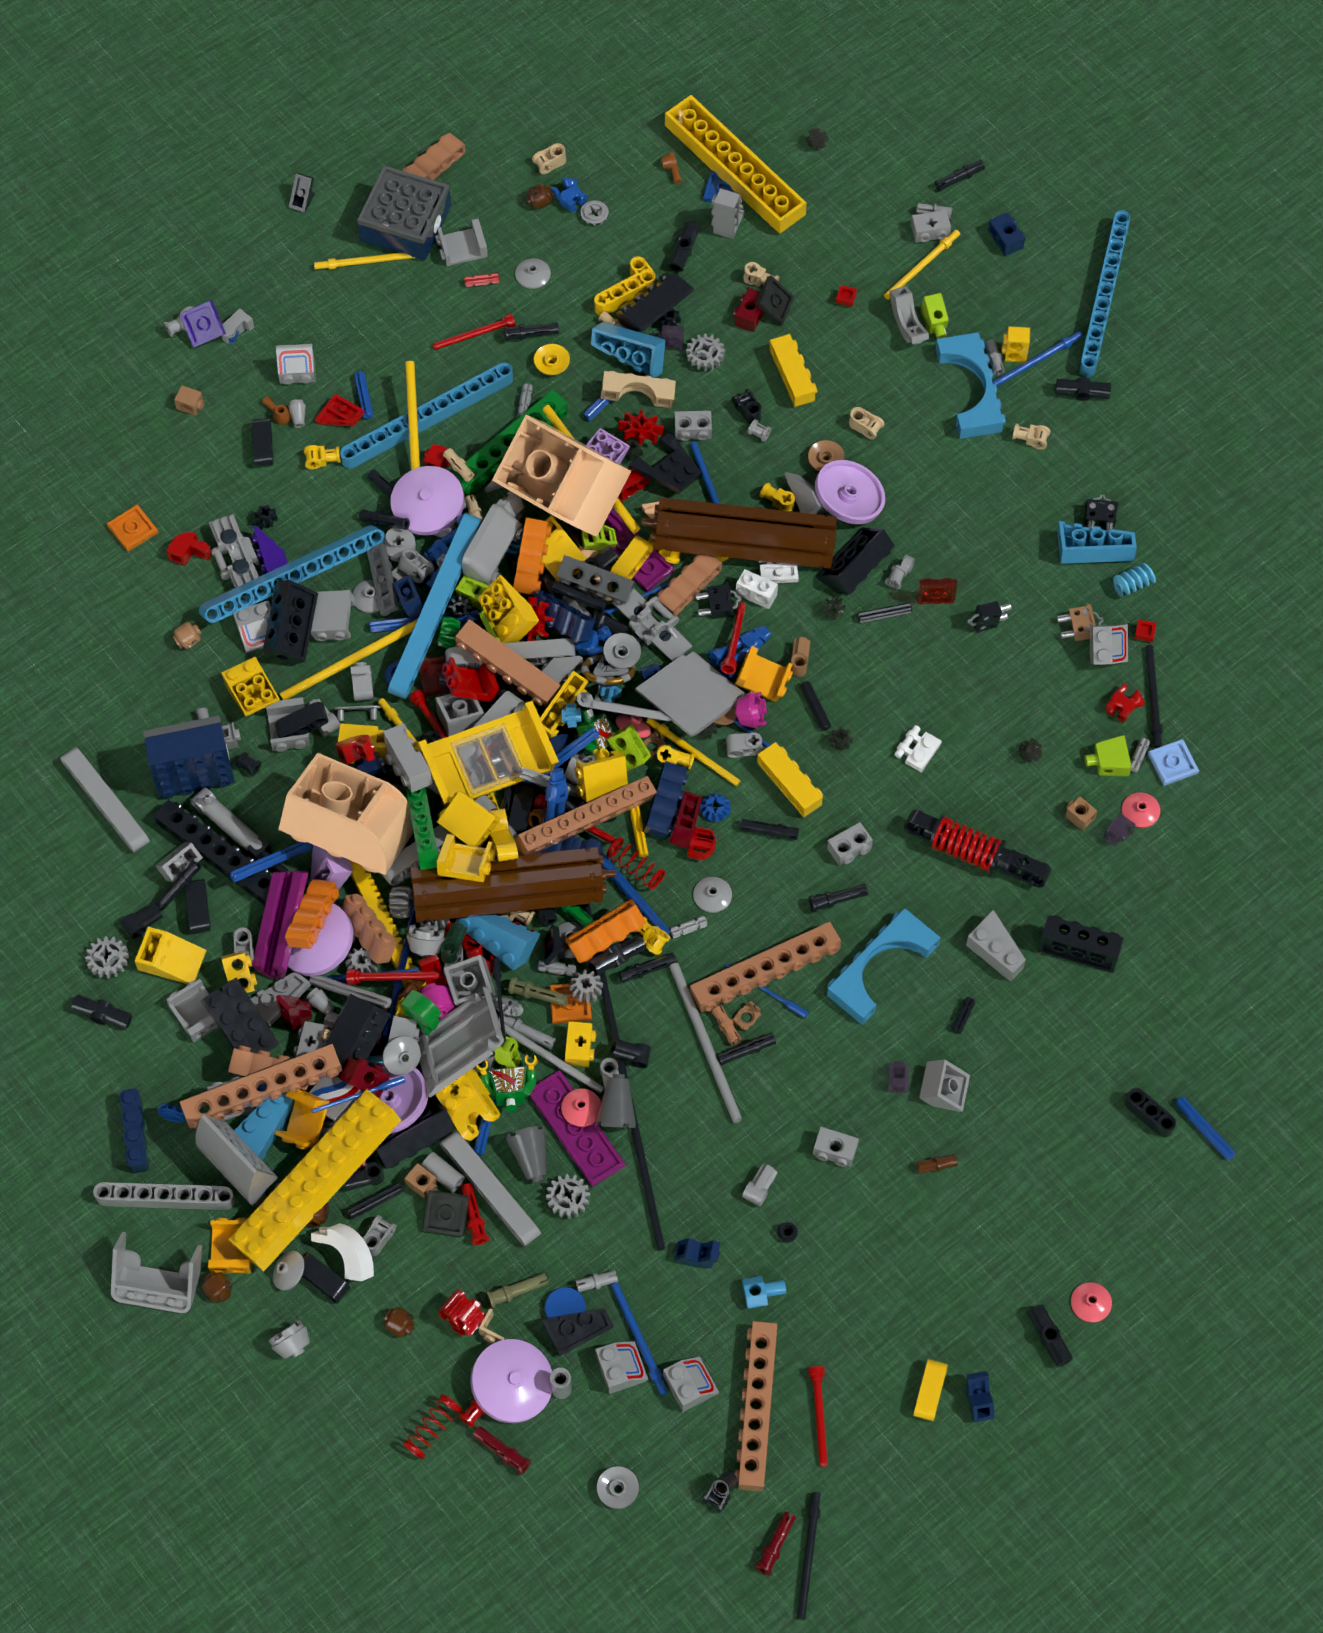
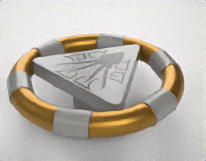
(605, 673)

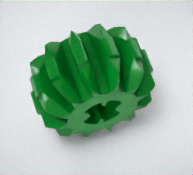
(447, 632)

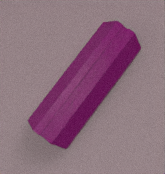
(281, 905)

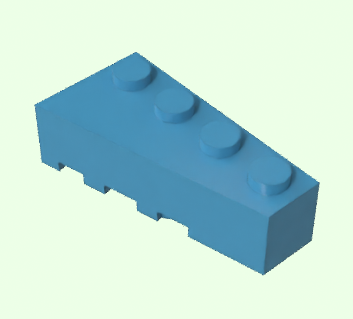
(630, 347)
(1093, 544)
(501, 937)
(260, 1126)

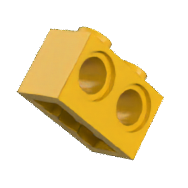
(1016, 344)
(242, 972)

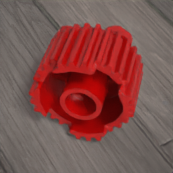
(462, 1313)

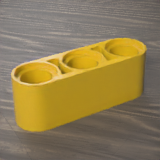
(633, 557)
(930, 1390)

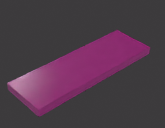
(653, 569)
(585, 1145)

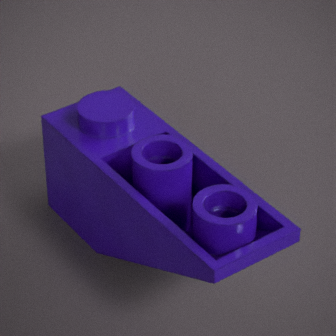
(269, 551)

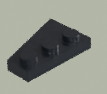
(576, 1328)

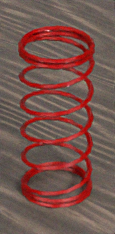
(615, 851)
(452, 1405)

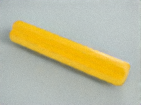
(638, 832)

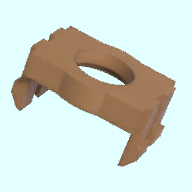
(654, 738)
(748, 1008)

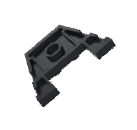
(673, 472)

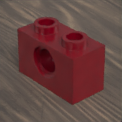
(748, 318)
(355, 1071)

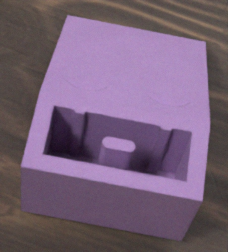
(608, 446)
(329, 868)

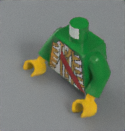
(605, 729)
(509, 1085)

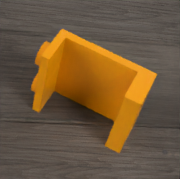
(763, 676)
(304, 1125)
(224, 1255)

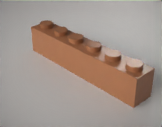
(507, 663)

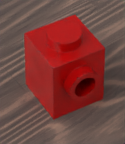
(435, 457)

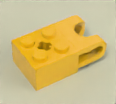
(376, 736)
(465, 1101)

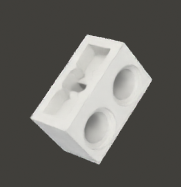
(756, 589)

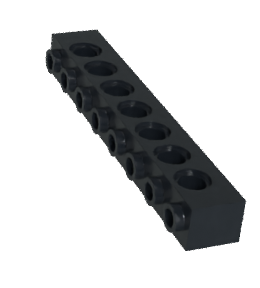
(171, 811)

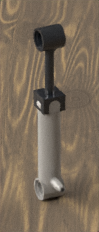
(255, 845)

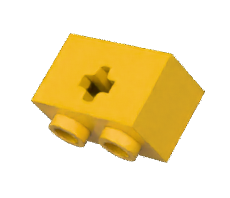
(579, 1033)

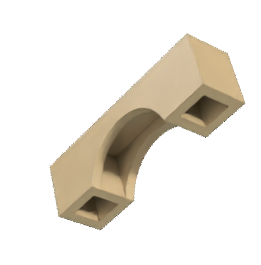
(658, 390)

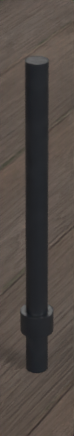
(1156, 728)
(813, 1515)

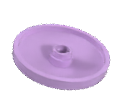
(849, 492)
(429, 499)
(329, 950)
(406, 1099)
(511, 1381)

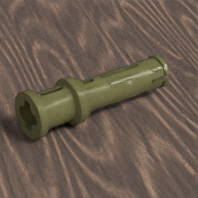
(530, 990)
(507, 1292)

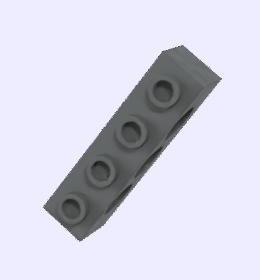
(569, 565)

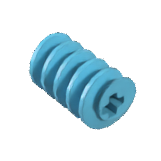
(1133, 577)

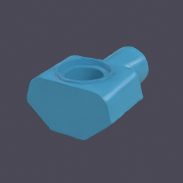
(766, 1290)

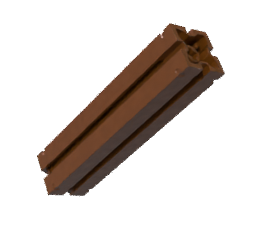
(743, 532)
(513, 886)

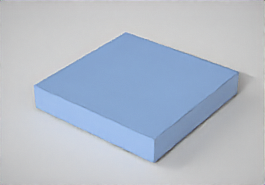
(1173, 762)

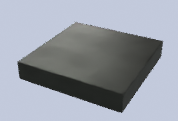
(775, 300)
(446, 1213)

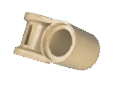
(550, 158)
(868, 423)

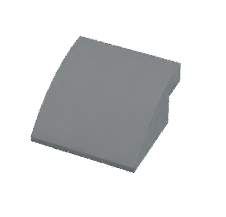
(234, 1159)

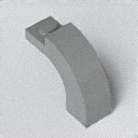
(906, 316)

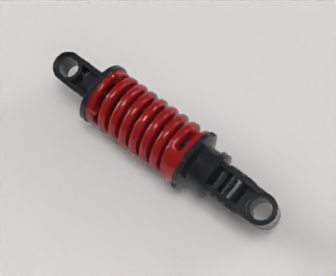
(975, 848)

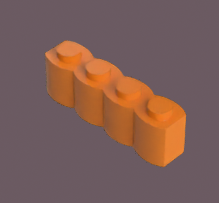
(531, 556)
(312, 914)
(603, 932)

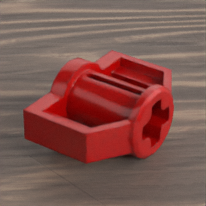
(701, 843)

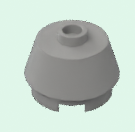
(512, 504)
(425, 940)
(290, 1340)

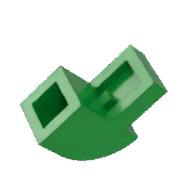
(421, 1010)

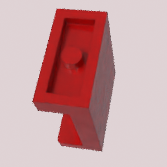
(469, 682)

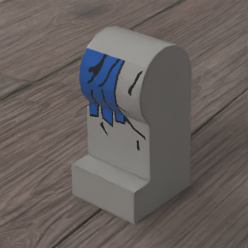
(236, 325)

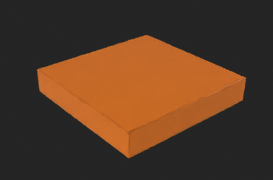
(132, 528)
(573, 1010)

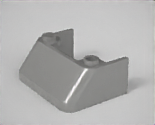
(490, 545)
(153, 1286)

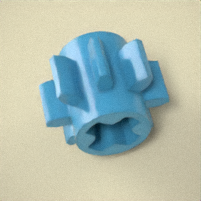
(609, 692)
(571, 715)

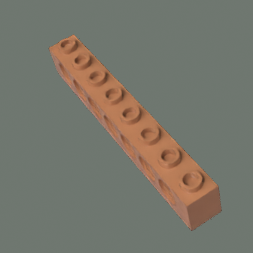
(585, 817)
(770, 958)
(268, 1077)
(755, 1479)

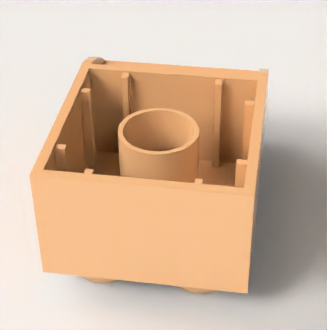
(561, 475)
(348, 814)

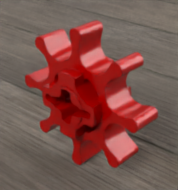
(640, 427)
(539, 627)

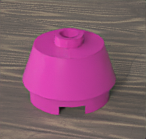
(751, 710)
(441, 997)

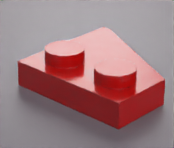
(339, 413)

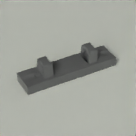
(383, 579)

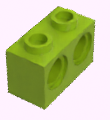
(473, 589)
(632, 746)

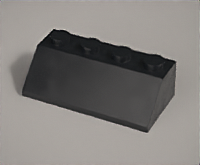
(654, 302)
(856, 560)
(356, 1030)
(429, 1127)

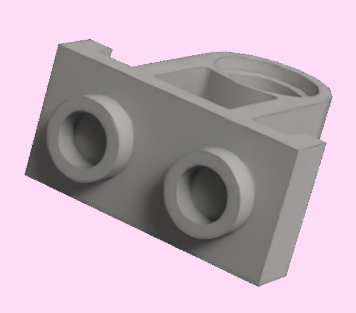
(362, 682)

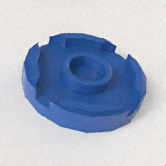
(564, 1302)

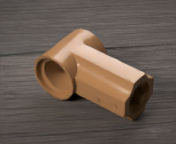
(800, 656)

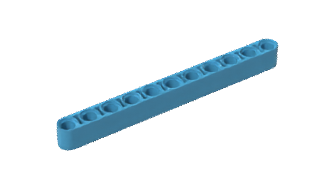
(1106, 285)
(431, 408)
(283, 573)
(433, 608)

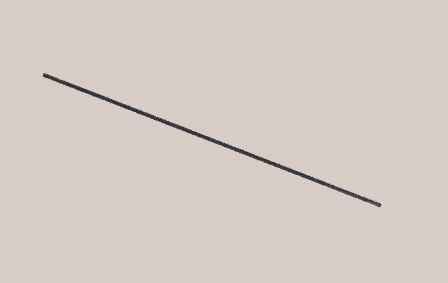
(614, 1034)

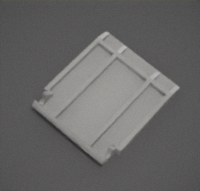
(690, 693)
(586, 700)
(460, 1042)

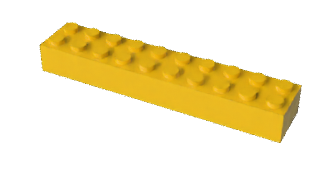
(735, 164)
(315, 1180)

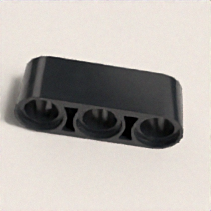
(262, 442)
(302, 721)
(521, 807)
(197, 906)
(1147, 1103)
(324, 1278)

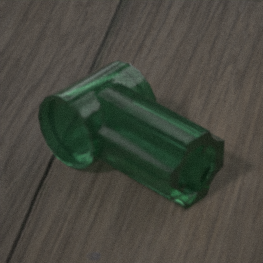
(453, 942)

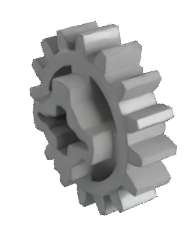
(705, 350)
(99, 954)
(560, 1199)

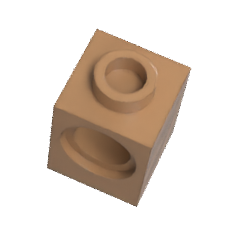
(189, 400)
(1080, 820)
(417, 1174)

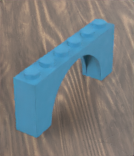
(969, 352)
(903, 932)

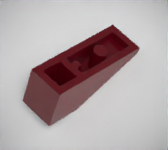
(686, 820)
(293, 1011)

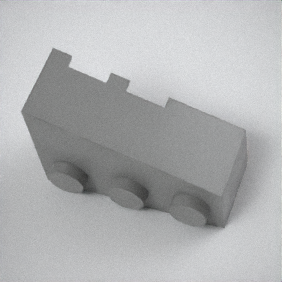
(726, 213)
(405, 760)
(996, 947)

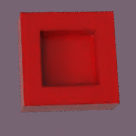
(846, 296)
(1145, 630)

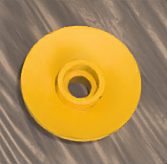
(551, 353)

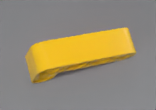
(640, 272)
(502, 839)

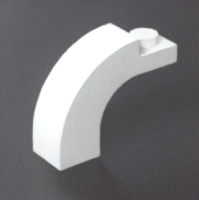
(351, 1246)

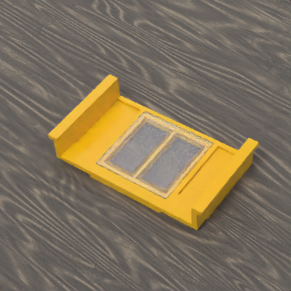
(490, 755)

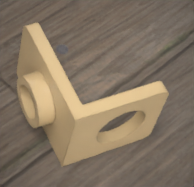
(488, 1335)

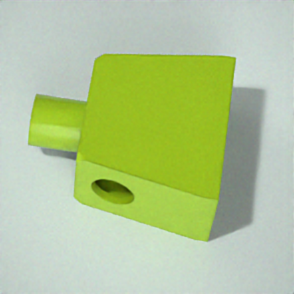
(934, 315)
(1110, 757)

